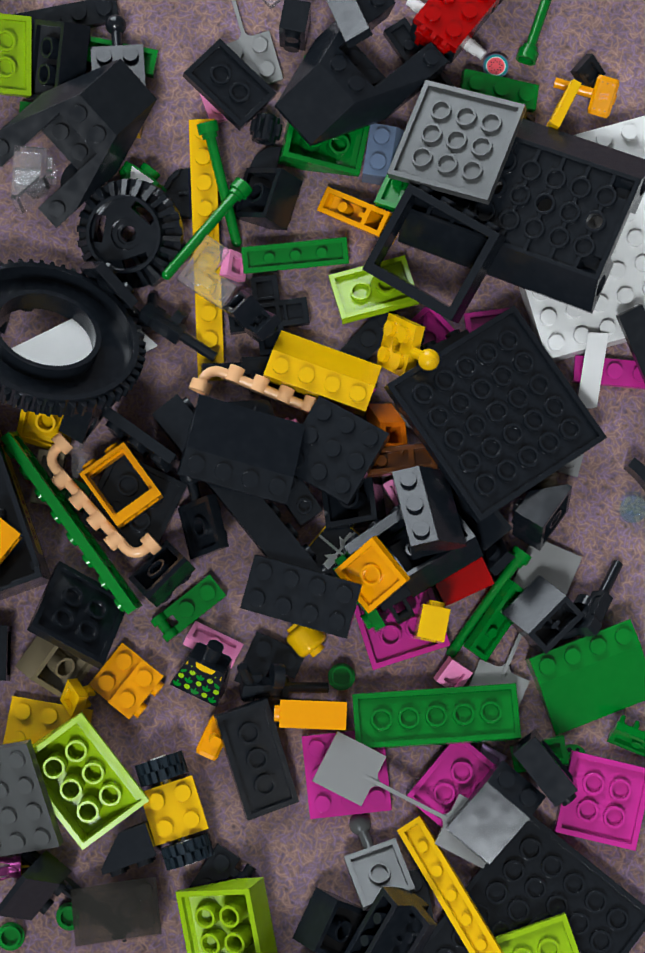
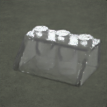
(31, 177)

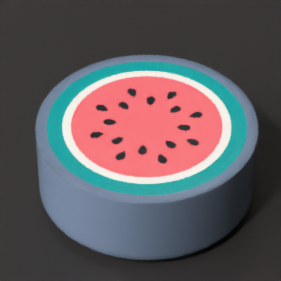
(495, 65)

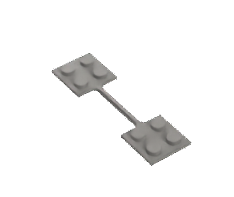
(257, 52)
(556, 567)
(353, 770)

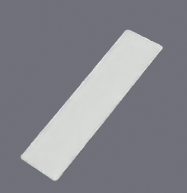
(593, 368)

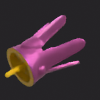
(14, 869)

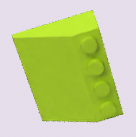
(86, 781)
(227, 917)

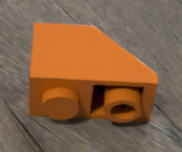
(388, 419)

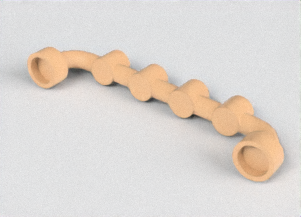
(258, 385)
(81, 500)

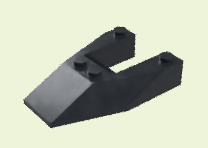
(343, 90)
(90, 123)

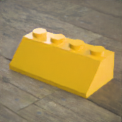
(322, 372)

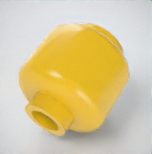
(305, 640)

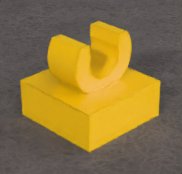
(76, 697)

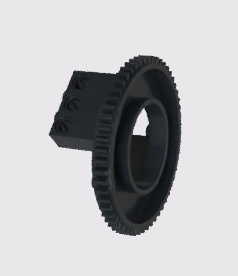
(78, 389)

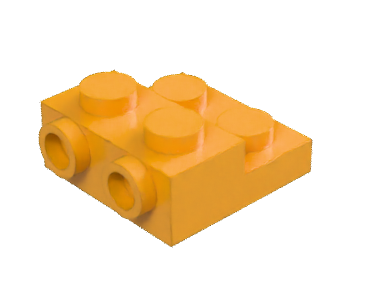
(127, 682)

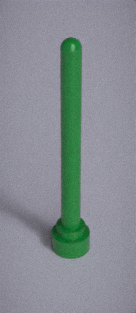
(528, 52)
(209, 133)
(238, 190)
(521, 558)

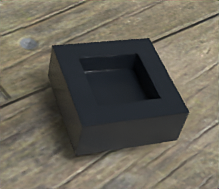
(587, 70)
(498, 556)

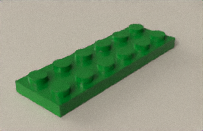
(437, 716)

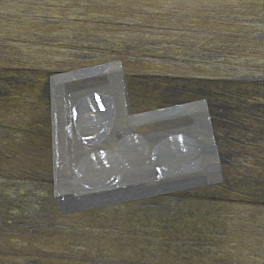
(201, 273)

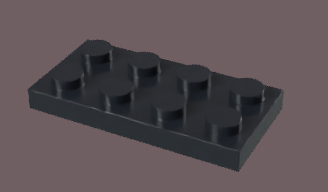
(301, 596)
(256, 758)

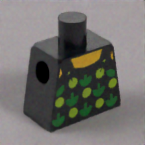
(204, 672)

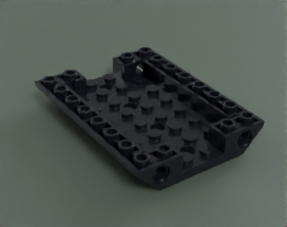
(547, 249)

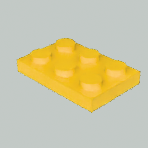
(35, 719)

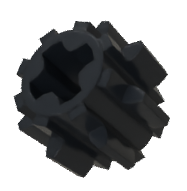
(265, 129)

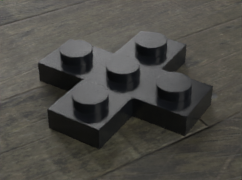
(289, 311)

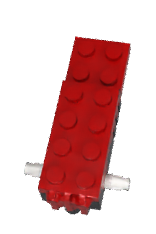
(451, 24)

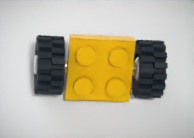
(174, 811)

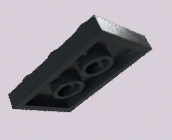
(229, 84)

